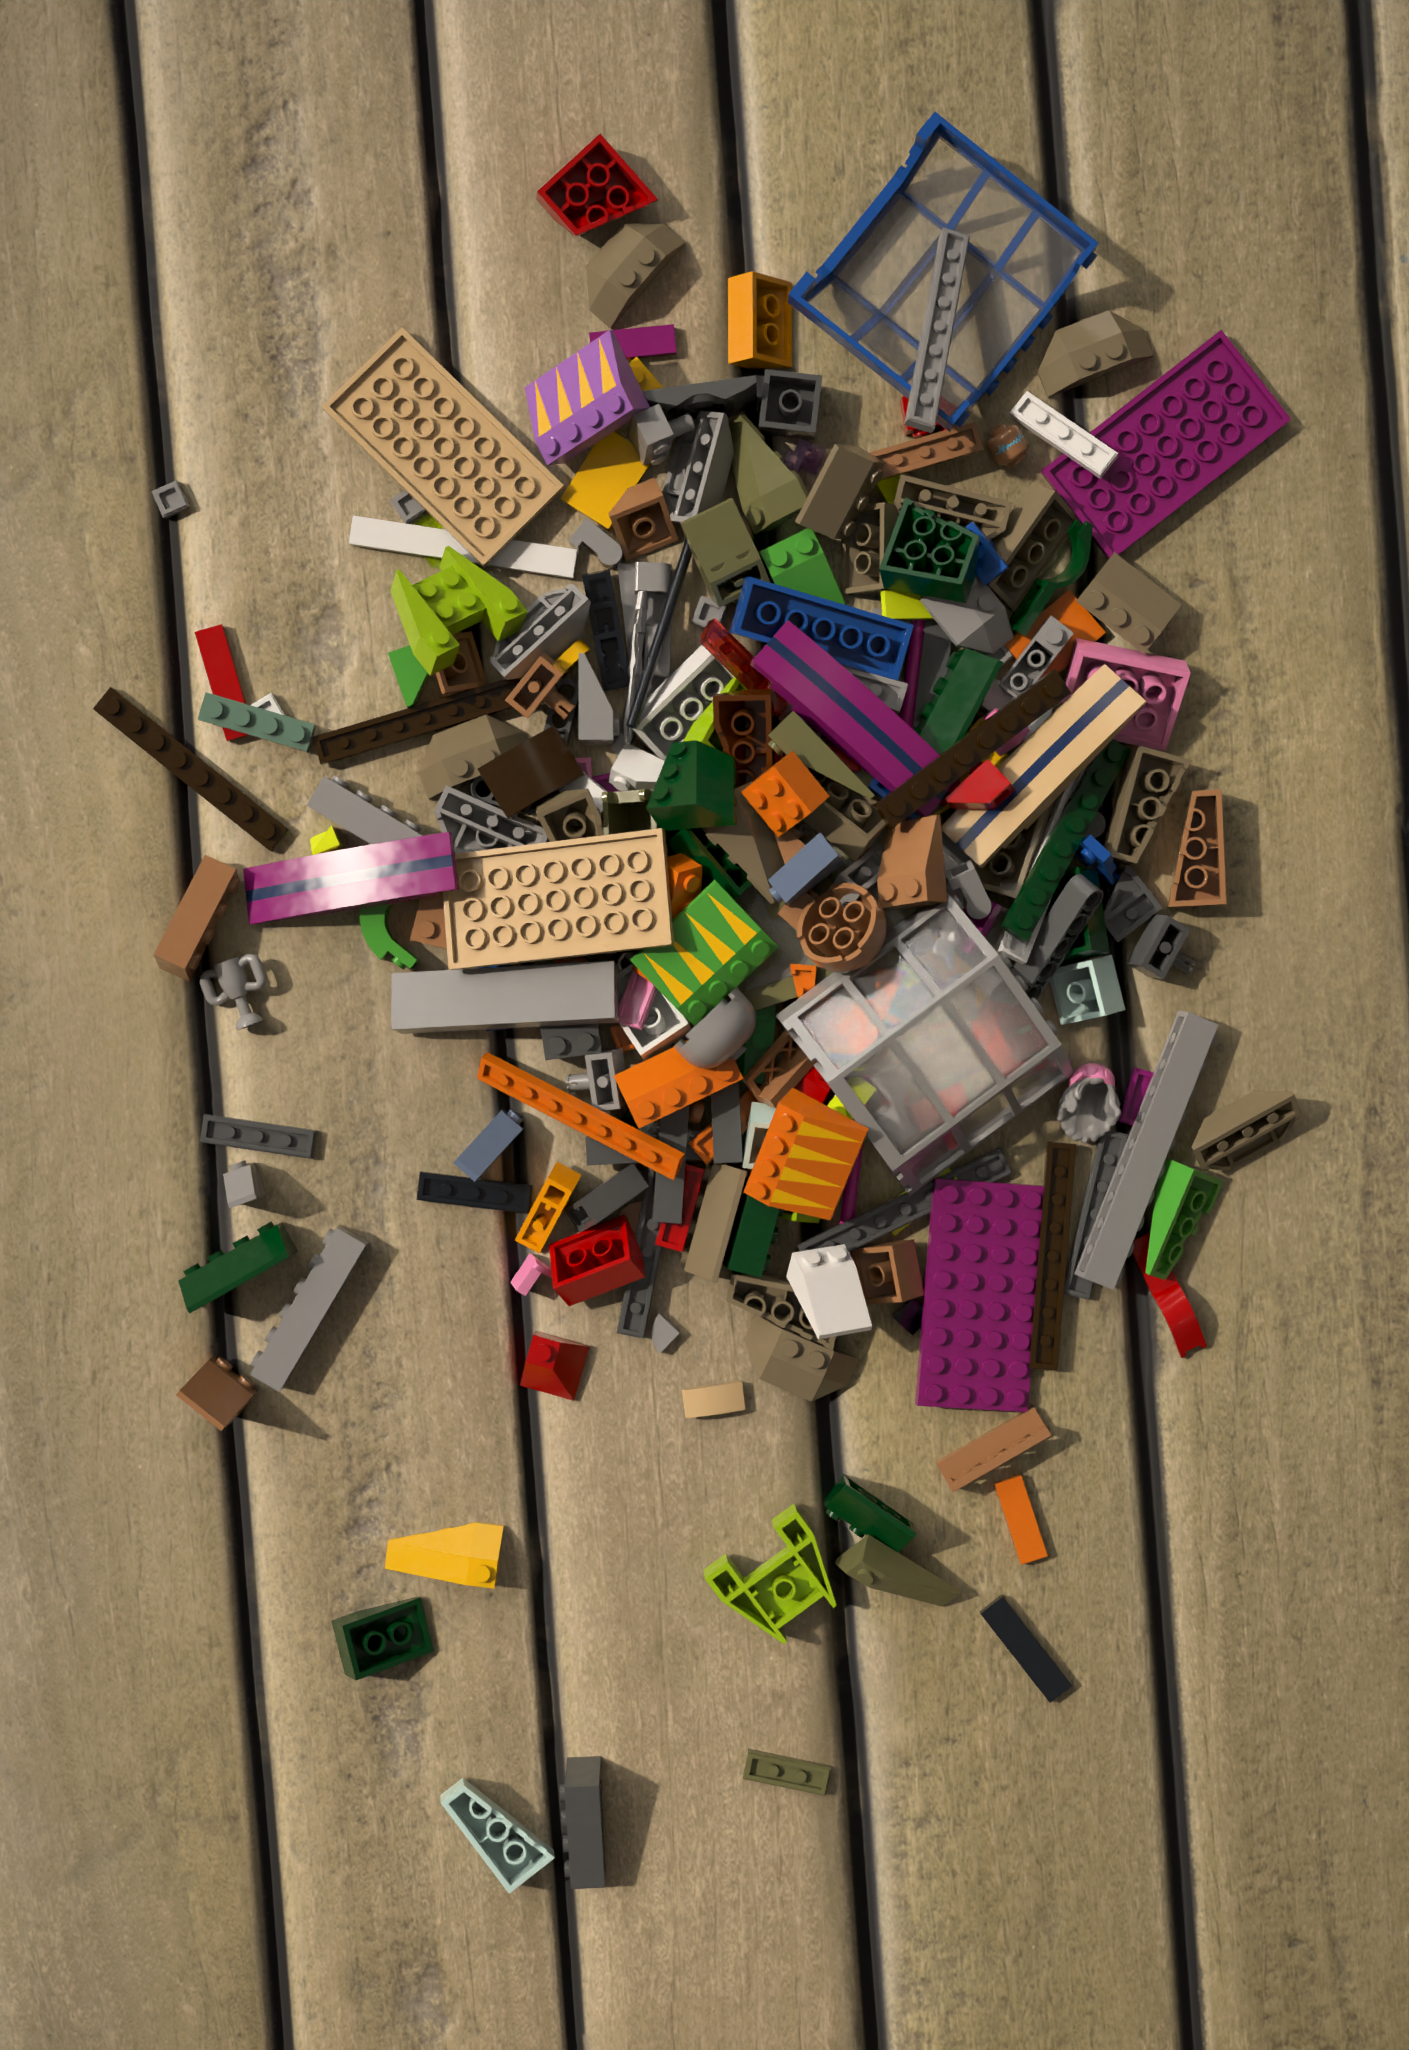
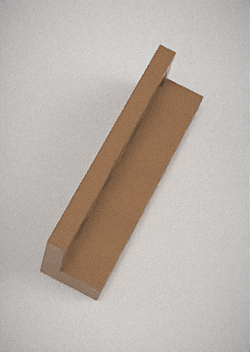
(929, 450)
(779, 1078)
(993, 1448)

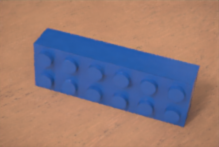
(844, 632)

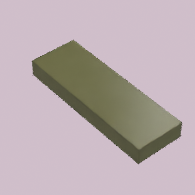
(787, 1772)

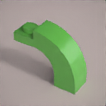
(379, 938)

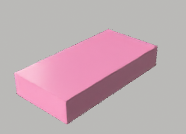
(636, 1001)

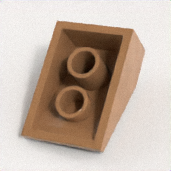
(913, 865)
(218, 1392)

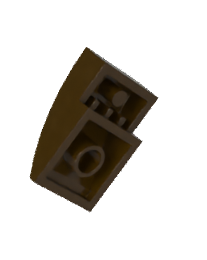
(530, 772)

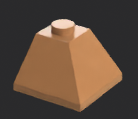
(642, 520)

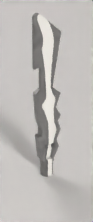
(636, 656)

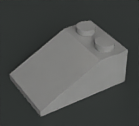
(596, 715)

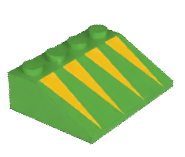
(710, 956)

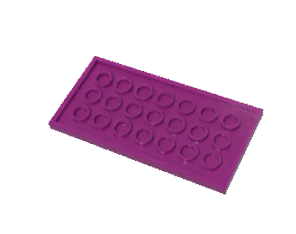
(1170, 444)
(979, 1295)

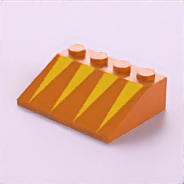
(805, 1157)

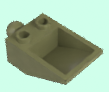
(723, 551)

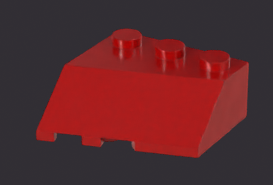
(593, 189)

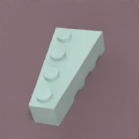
(500, 1839)

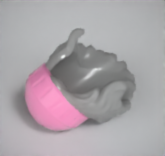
(1089, 1103)

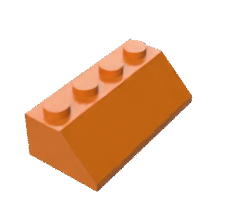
(669, 1084)

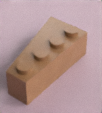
(1201, 858)
(196, 918)

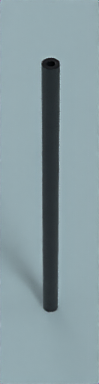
(659, 637)

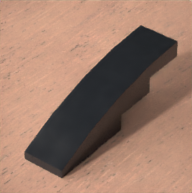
(606, 629)

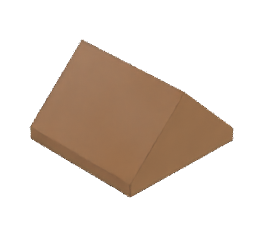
(467, 668)

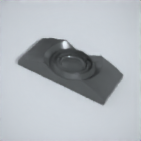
(720, 396)

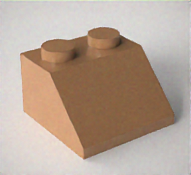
(888, 1271)

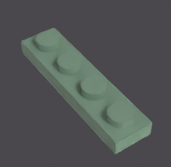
(256, 722)

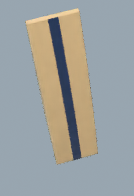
(1047, 763)

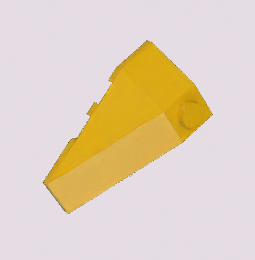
(454, 1554)

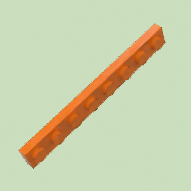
(580, 1116)

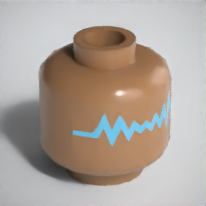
(1007, 445)

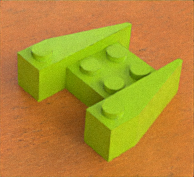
(450, 603)
(780, 1585)

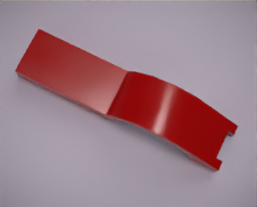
(1171, 1302)

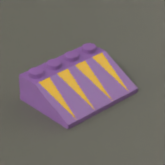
(583, 400)

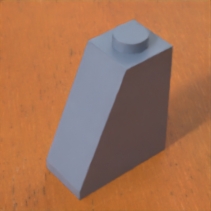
(804, 870)
(489, 1144)

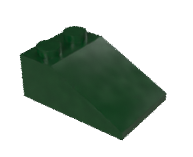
(382, 1637)

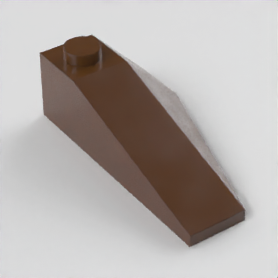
(743, 726)

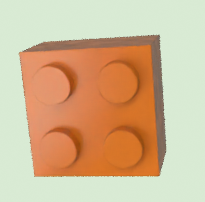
(785, 794)

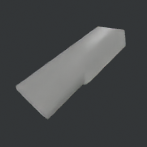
(656, 580)

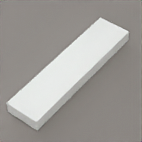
(1063, 434)

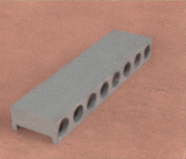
(505, 997)

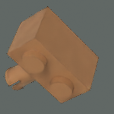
(539, 688)

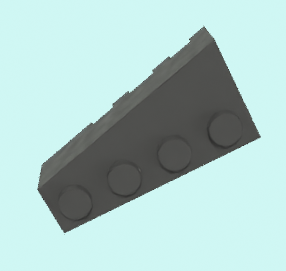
(584, 1823)

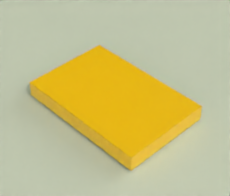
(604, 478)

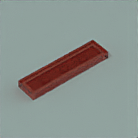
(737, 661)

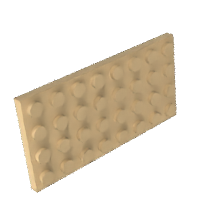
(443, 447)
(559, 900)

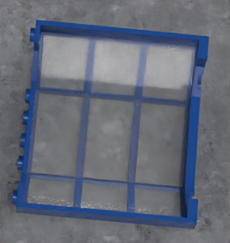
(880, 274)

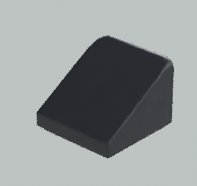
(910, 1316)

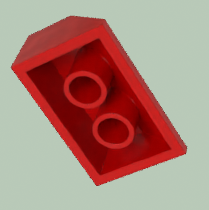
(595, 1261)

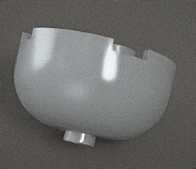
(720, 1033)

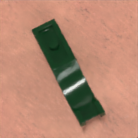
(1042, 590)

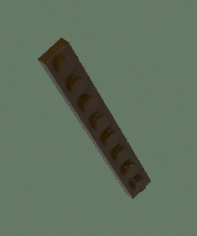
(414, 721)
(972, 749)
(190, 769)
(1052, 1255)

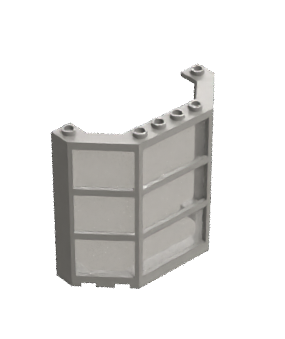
(929, 1042)

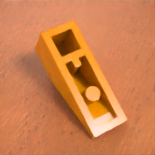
(548, 1207)

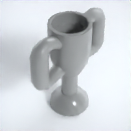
(235, 986)

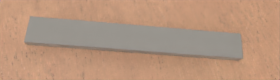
(937, 330)

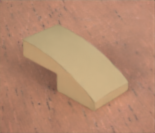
(713, 1400)

